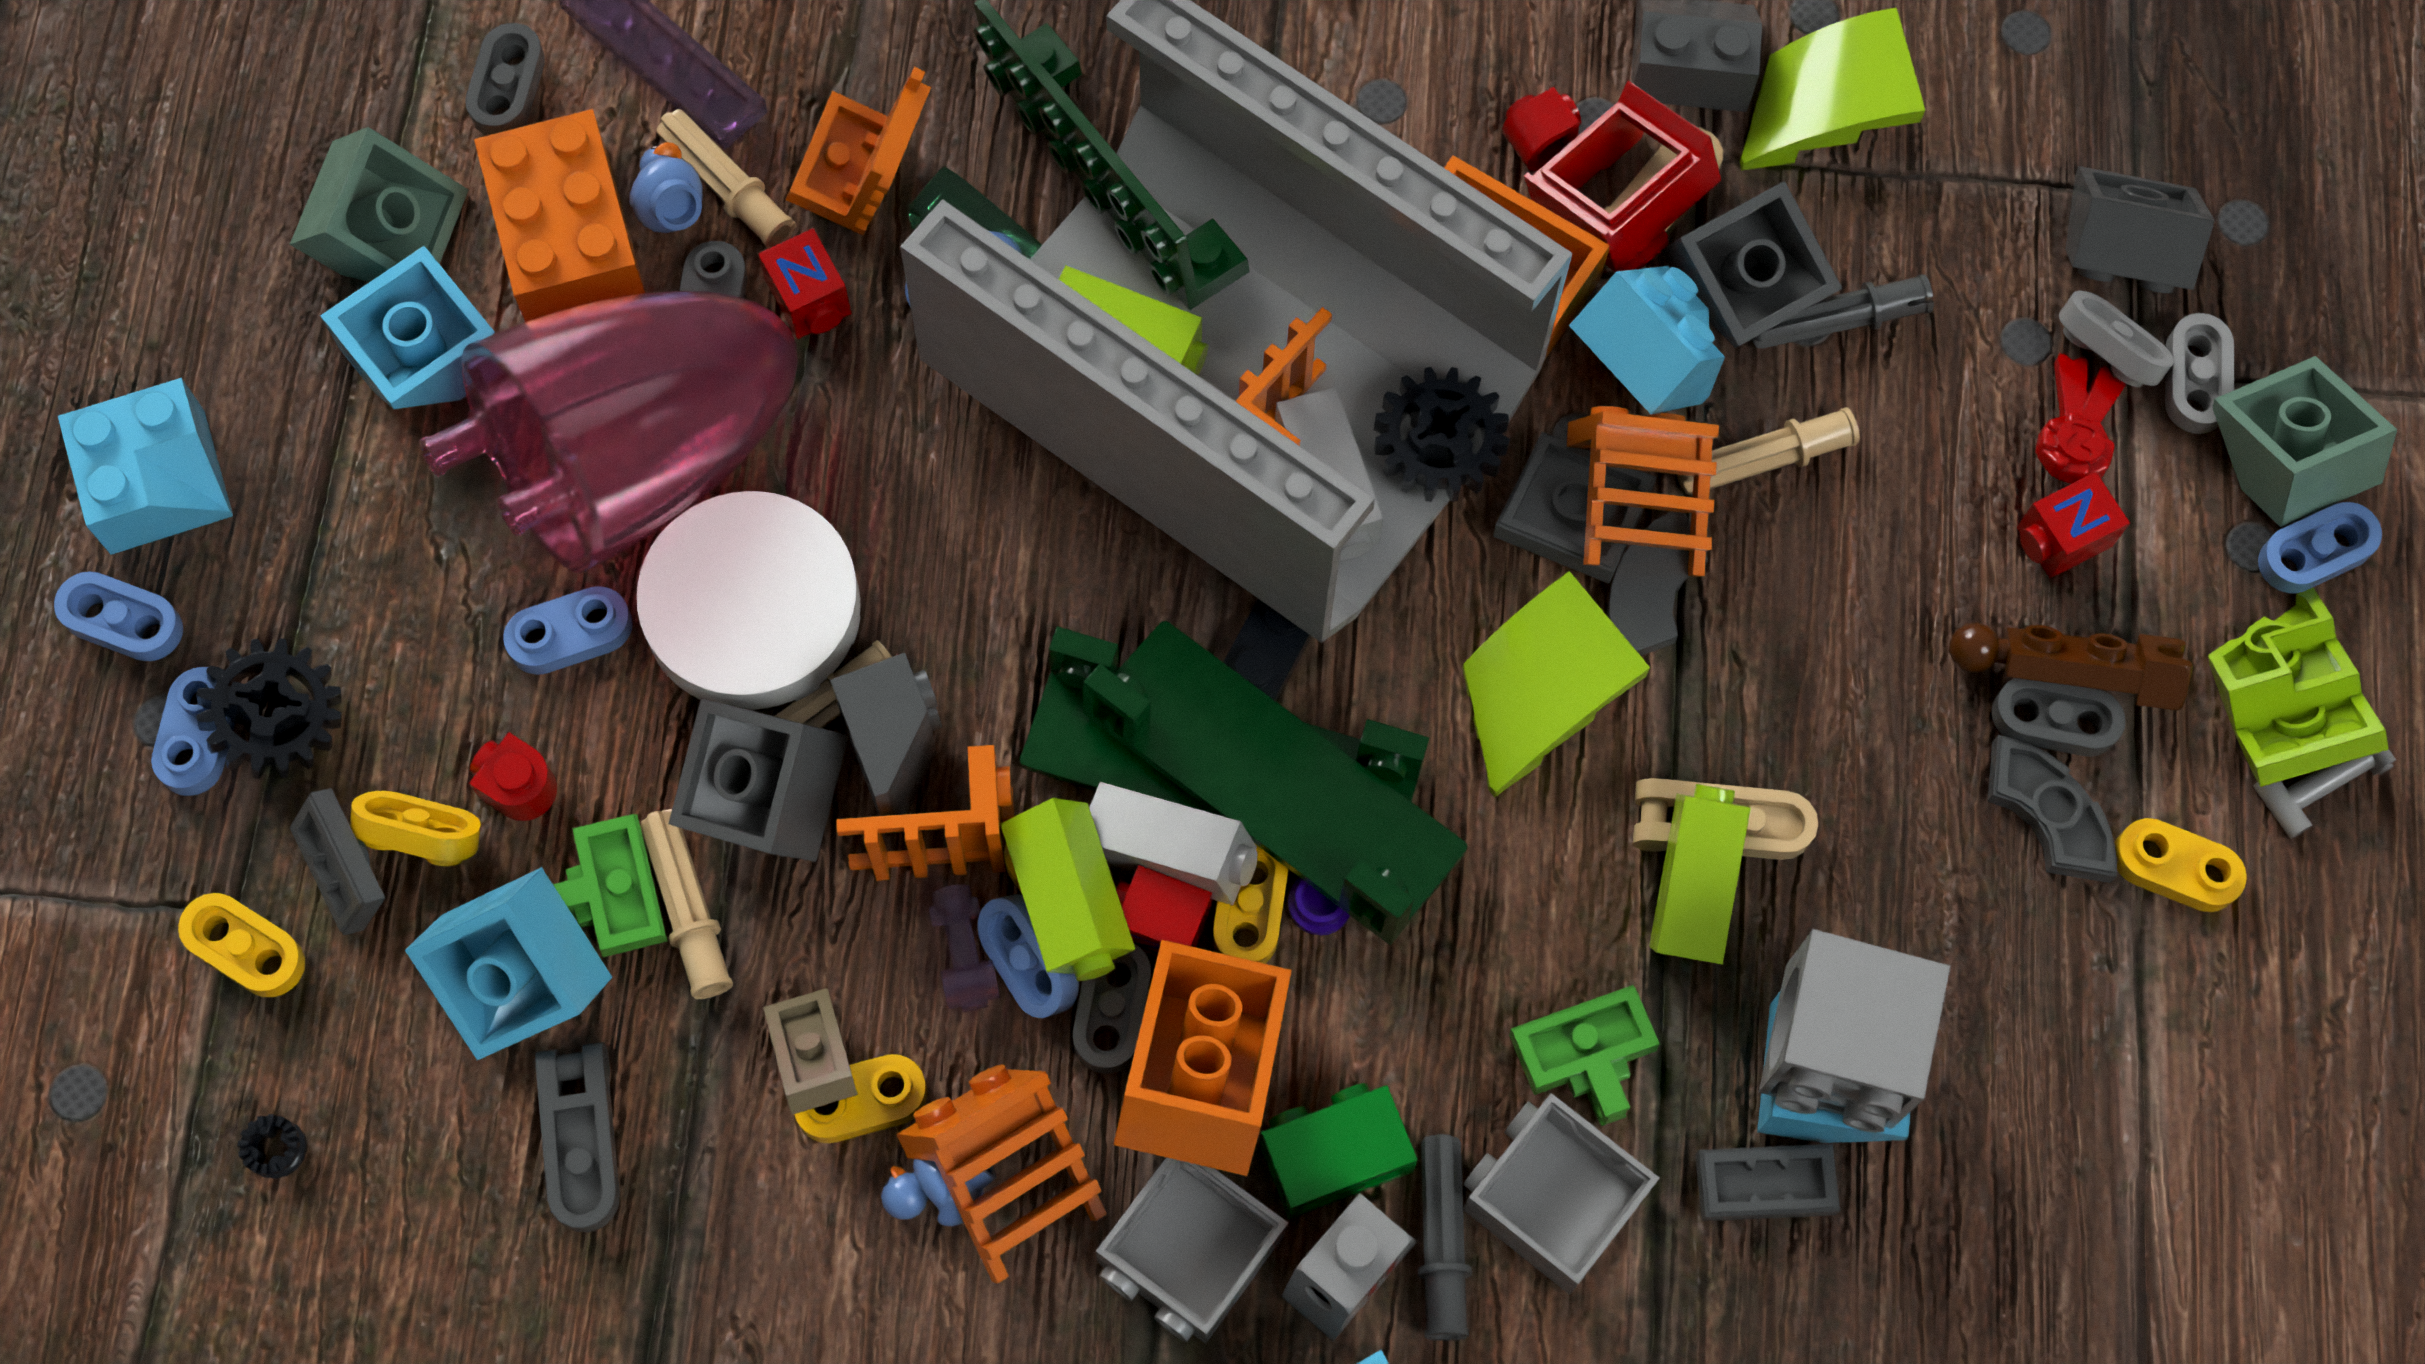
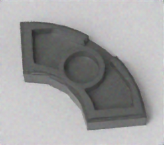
(1646, 588)
(2056, 807)

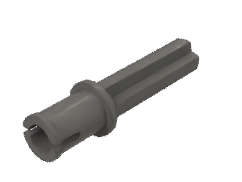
(1852, 310)
(1443, 1239)

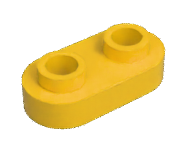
(415, 827)
(2181, 868)
(1254, 909)
(244, 947)
(869, 1109)

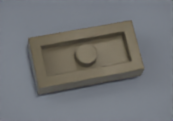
(809, 1051)

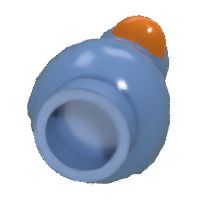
(666, 190)
(907, 1193)

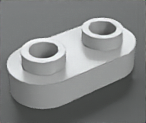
(2101, 327)
(2195, 376)

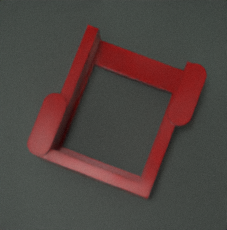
(1639, 223)

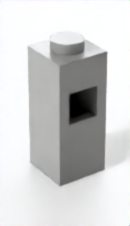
(1327, 434)
(1173, 841)

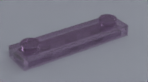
(672, 64)

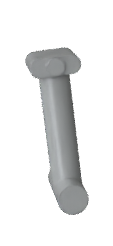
(2287, 803)

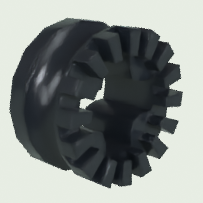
(268, 1127)

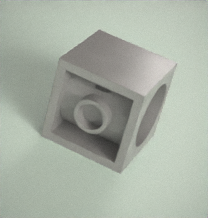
(1854, 1031)

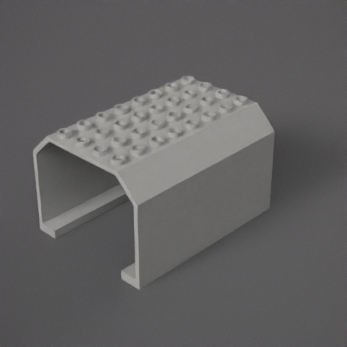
(1327, 220)

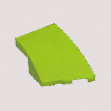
(1833, 89)
(1545, 678)
(2295, 695)

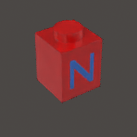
(805, 284)
(2072, 525)
(1163, 909)

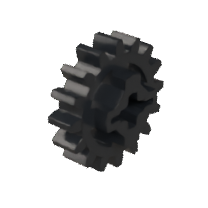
(1435, 459)
(245, 701)

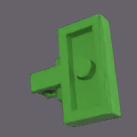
(614, 886)
(1588, 1049)

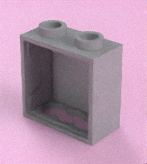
(1557, 1191)
(1189, 1247)

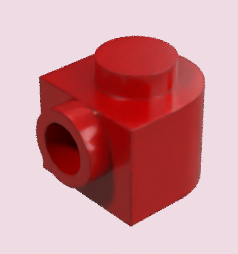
(1541, 126)
(513, 779)

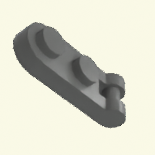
(578, 1137)

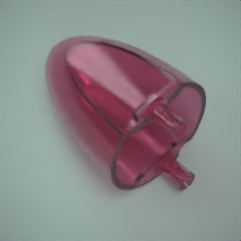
(618, 413)

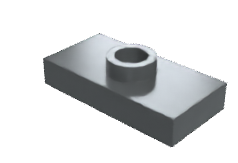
(337, 861)
(1767, 1182)

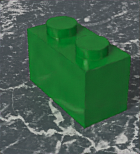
(1336, 1149)

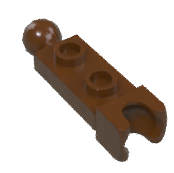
(2148, 669)

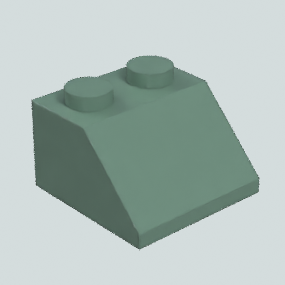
(376, 207)
(2303, 440)

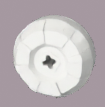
(749, 600)

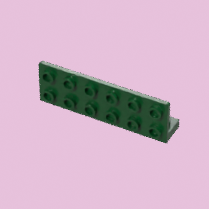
(1034, 74)
(1080, 752)
(1277, 777)

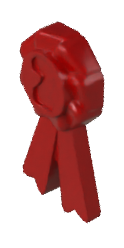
(2076, 441)

